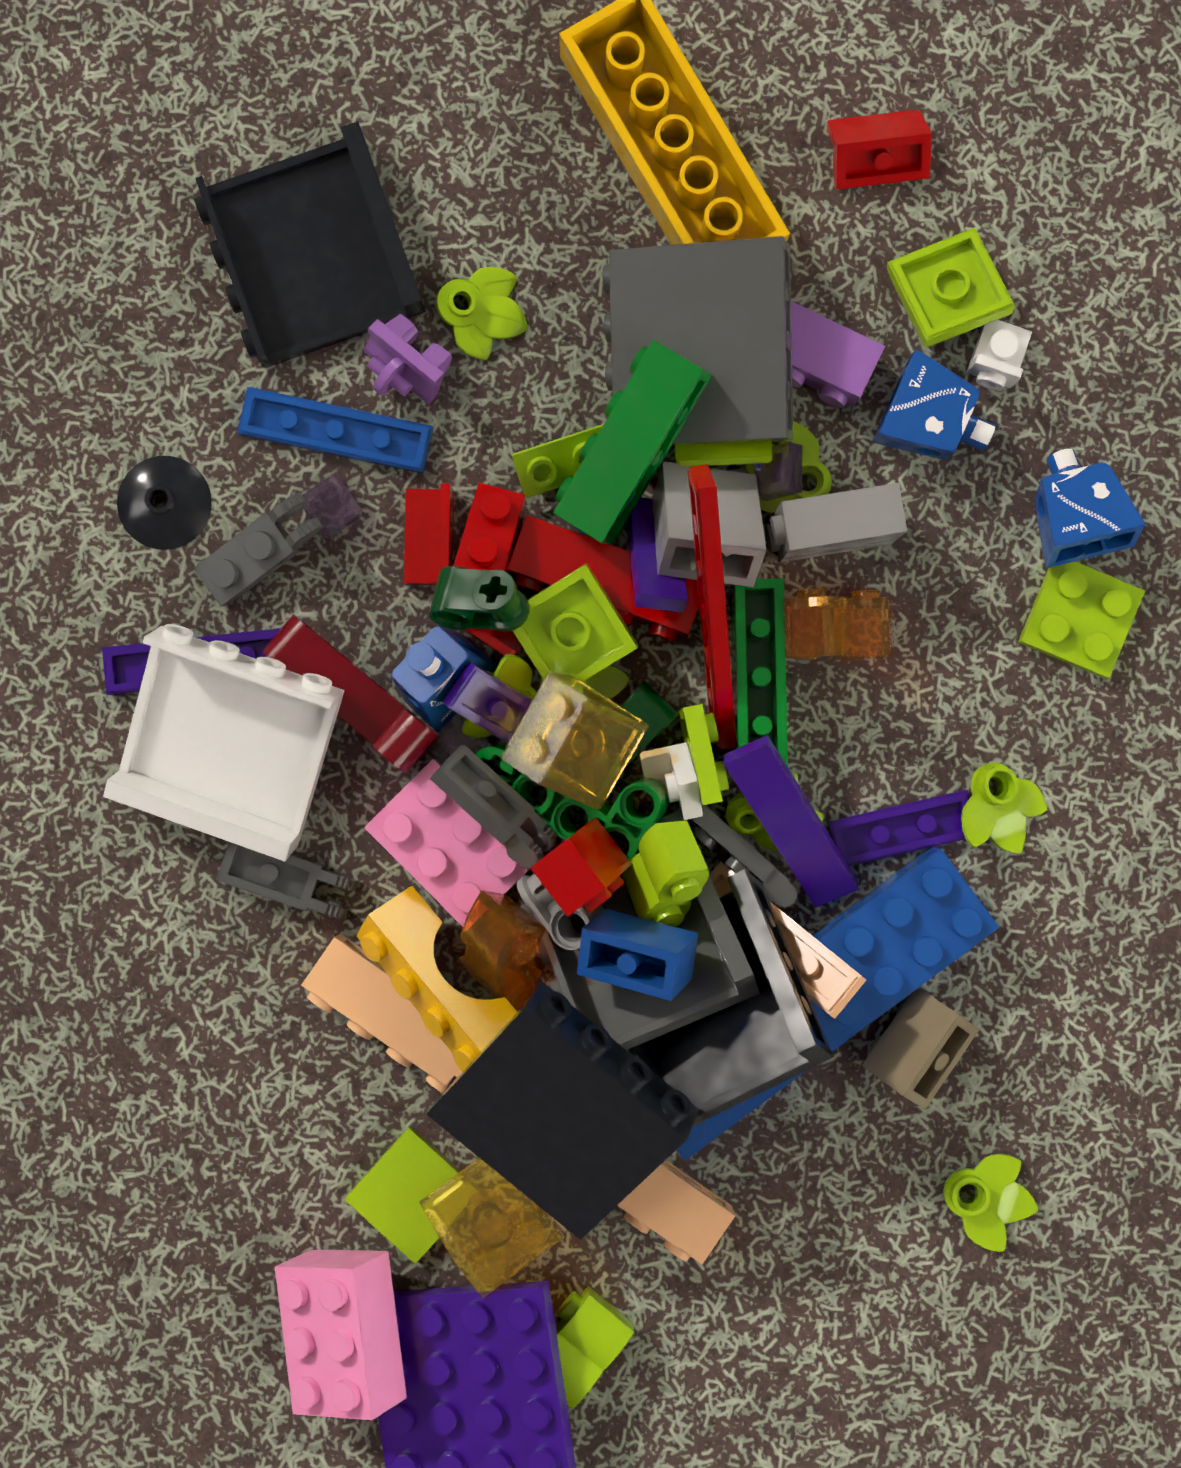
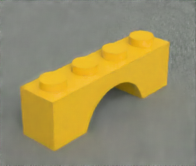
(402, 942)

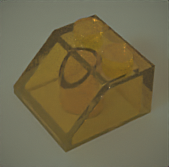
(574, 740)
(488, 1225)

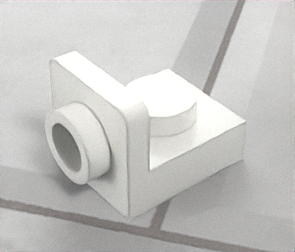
(999, 355)
(676, 772)

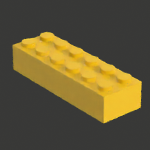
(666, 127)

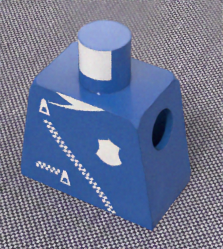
(932, 412)
(1083, 511)
(433, 669)

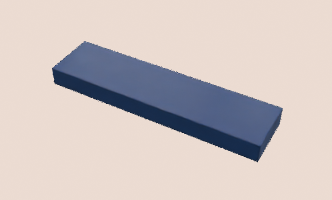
(335, 430)

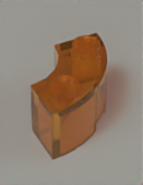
(839, 626)
(502, 947)

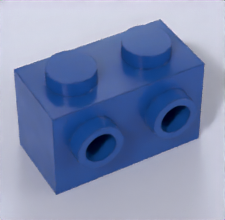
(637, 954)

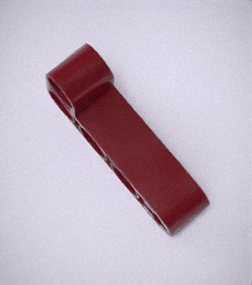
(365, 704)

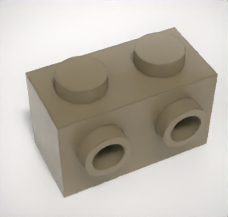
(920, 1047)

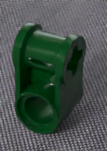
(477, 600)
(651, 709)

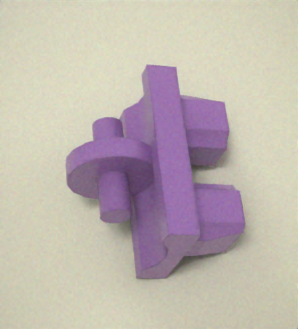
(400, 364)

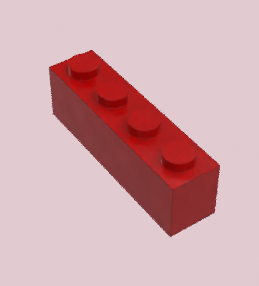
(552, 552)

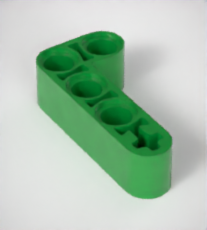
(555, 811)

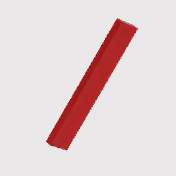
(712, 602)

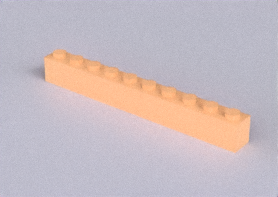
(361, 990)

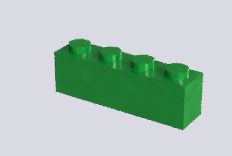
(631, 443)
(759, 663)

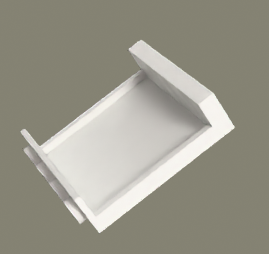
(225, 742)

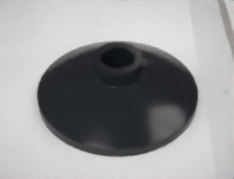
(183, 514)

